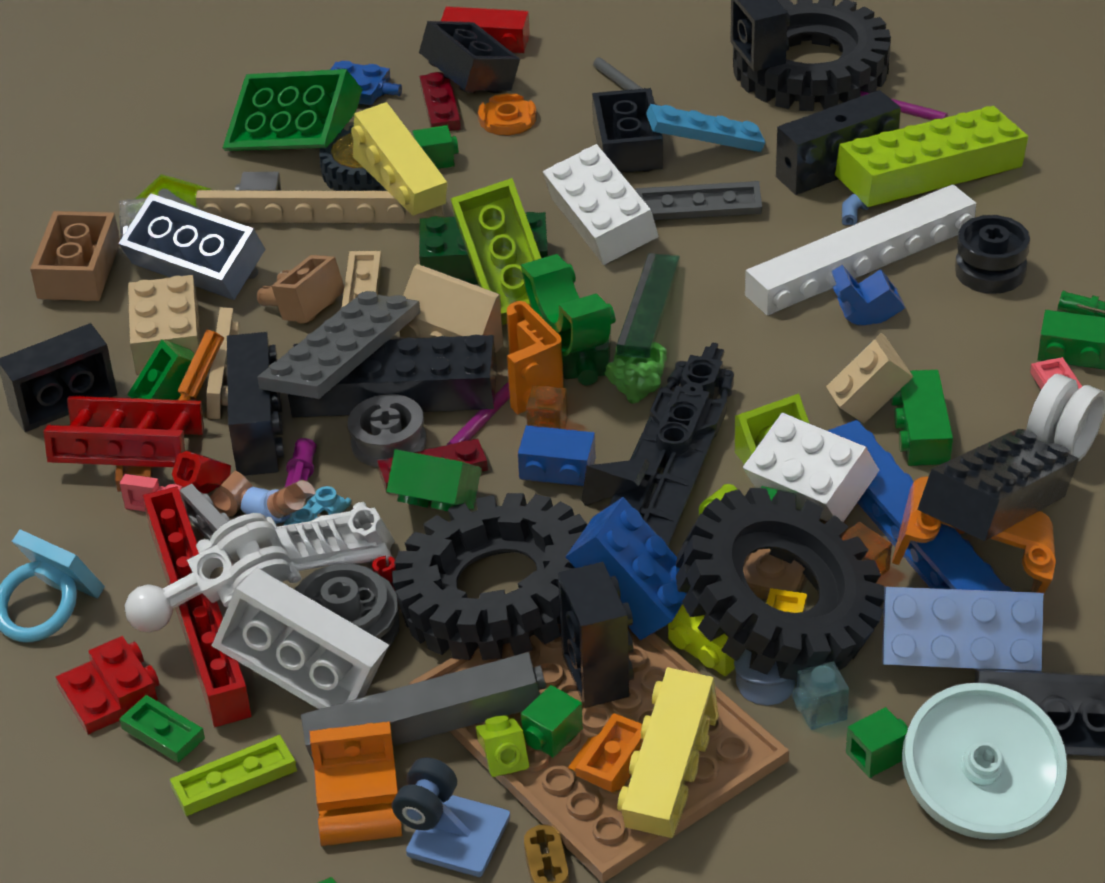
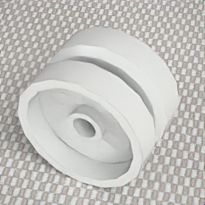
(1067, 414)

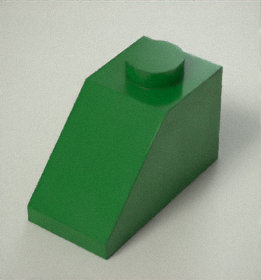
(163, 373)

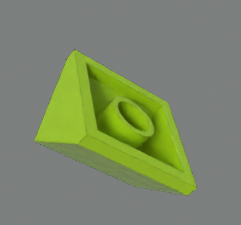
(755, 424)

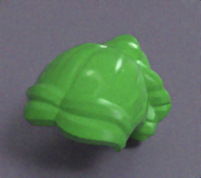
(636, 375)

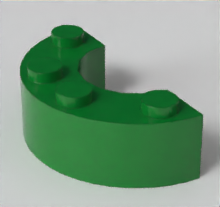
(552, 294)

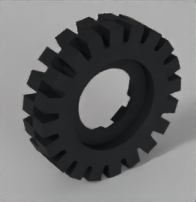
(860, 67)
(433, 562)
(716, 584)

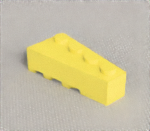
(397, 159)
(669, 752)

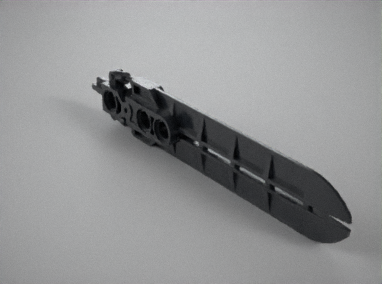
(679, 438)

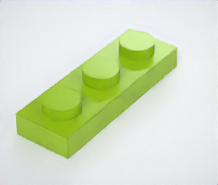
(233, 775)

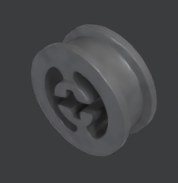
(385, 418)

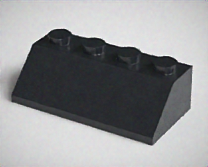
(1069, 699)

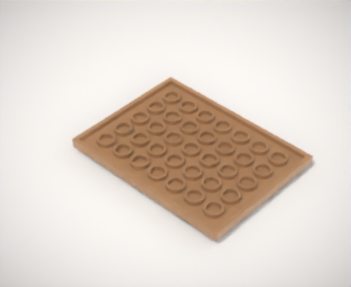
(588, 815)

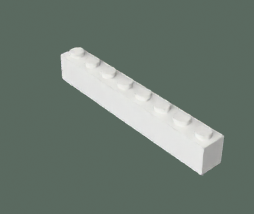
(858, 248)

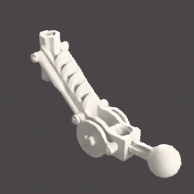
(278, 551)

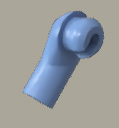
(850, 208)

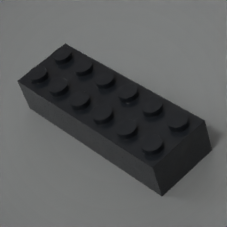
(433, 372)
(998, 484)

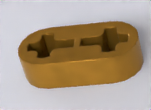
(539, 862)

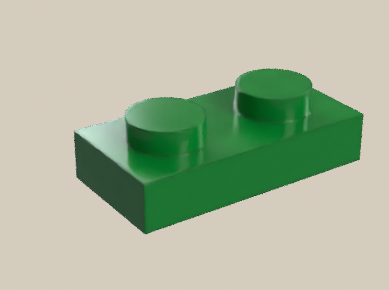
(162, 728)

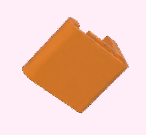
(533, 354)
(355, 783)

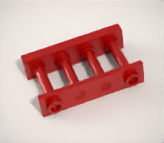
(123, 431)

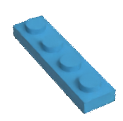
(705, 128)

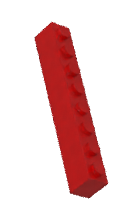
(199, 617)

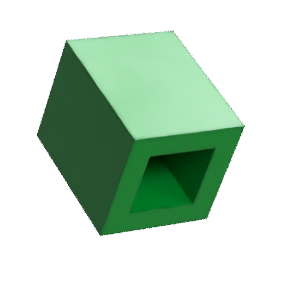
(438, 145)
(552, 721)
(876, 742)

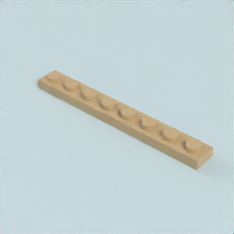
(308, 207)

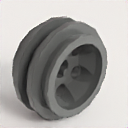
(356, 596)

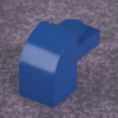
(868, 301)

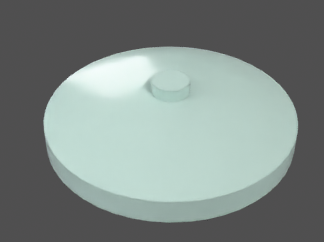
(984, 761)

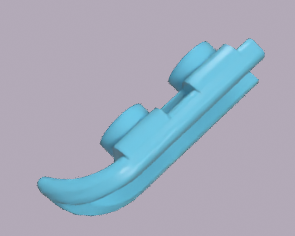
(324, 499)

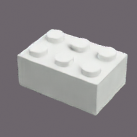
(812, 466)

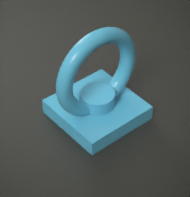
(57, 569)

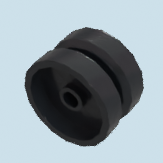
(992, 254)

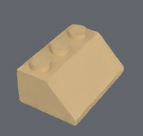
(451, 307)

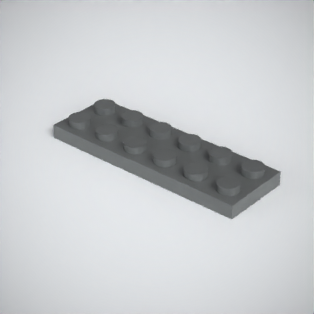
(339, 345)

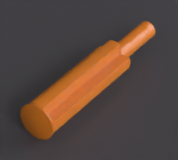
(200, 365)

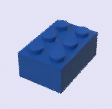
(638, 561)

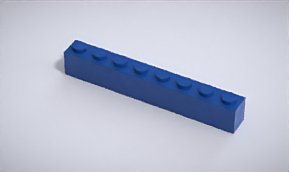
(941, 563)

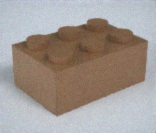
(75, 256)

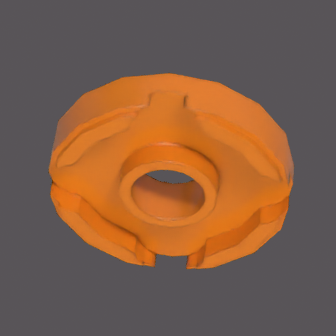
(507, 114)

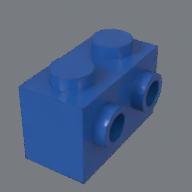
(555, 455)

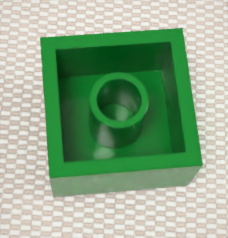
(435, 479)

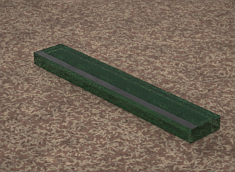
(648, 306)

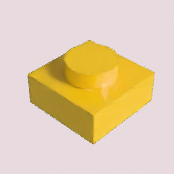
(787, 600)

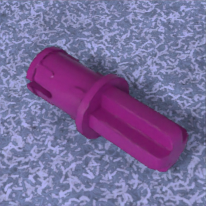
(300, 465)

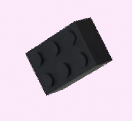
(469, 56)
(625, 131)
(49, 372)
(595, 634)

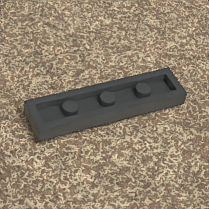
(703, 200)

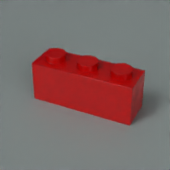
(505, 26)

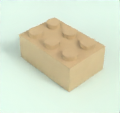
(162, 311)

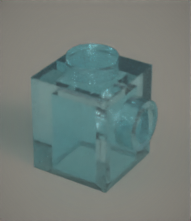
(821, 695)

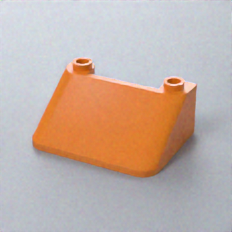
(1031, 534)

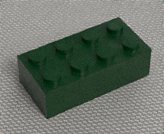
(444, 249)

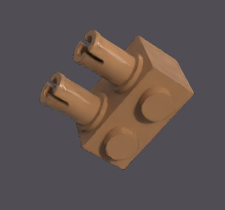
(304, 289)

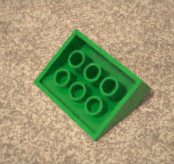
(292, 110)

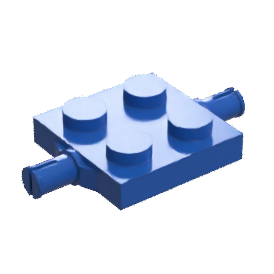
(371, 79)

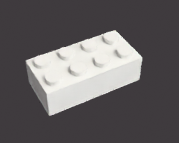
(600, 204)
(298, 642)

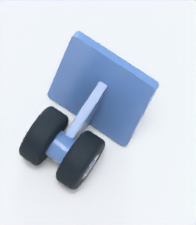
(448, 827)

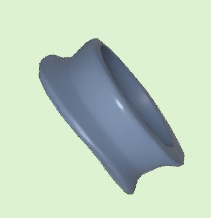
(759, 687)

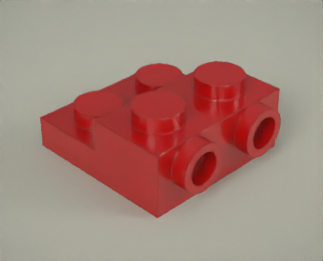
(107, 684)

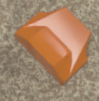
(607, 756)

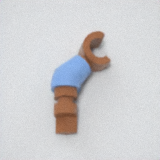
(239, 493)

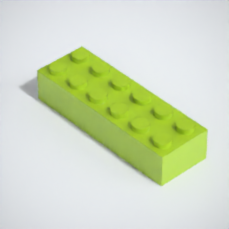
(930, 155)

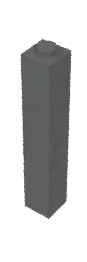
(439, 702)

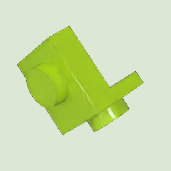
(503, 745)

